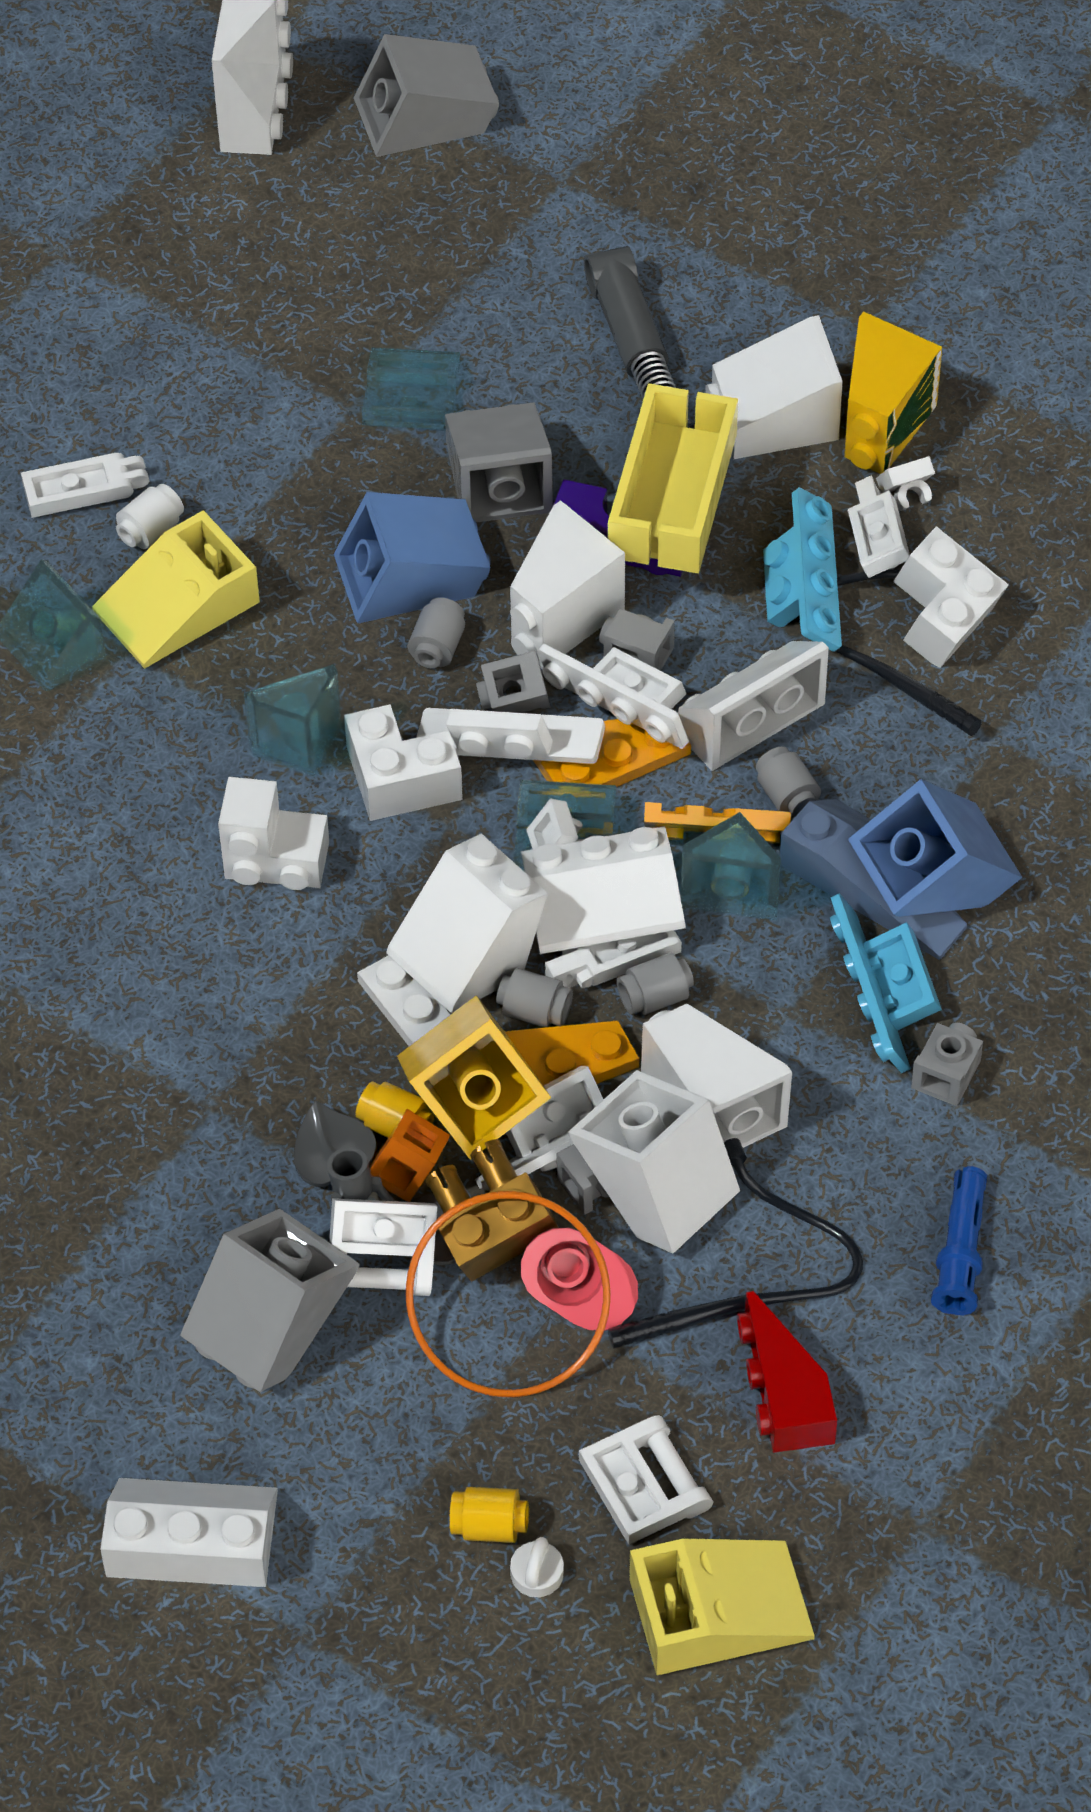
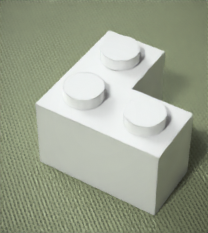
(952, 589)
(398, 773)
(270, 843)

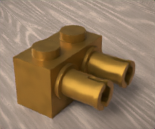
(494, 1229)

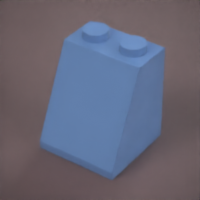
(409, 552)
(934, 853)

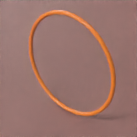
(605, 1284)

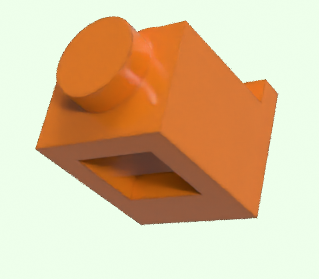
(409, 1155)

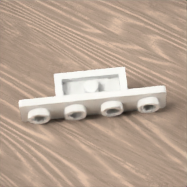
(624, 687)
(517, 734)
(546, 1129)

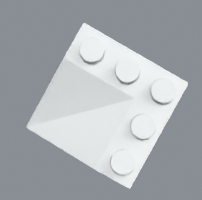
(250, 74)

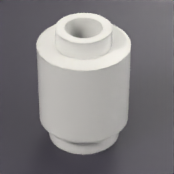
(149, 516)

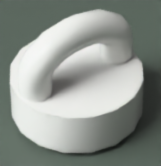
(537, 1568)

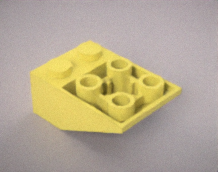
(179, 590)
(716, 1600)

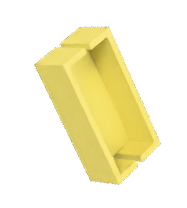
(673, 478)

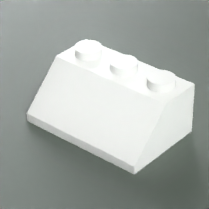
(756, 702)
(605, 889)
(188, 1532)

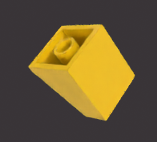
(472, 1076)

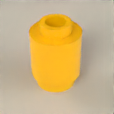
(385, 1104)
(488, 1514)

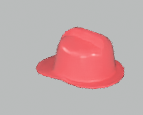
(566, 1278)

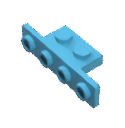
(803, 572)
(891, 977)

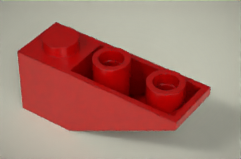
(792, 1385)

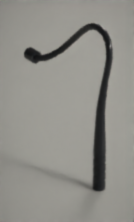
(913, 688)
(693, 1315)

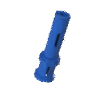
(959, 1260)

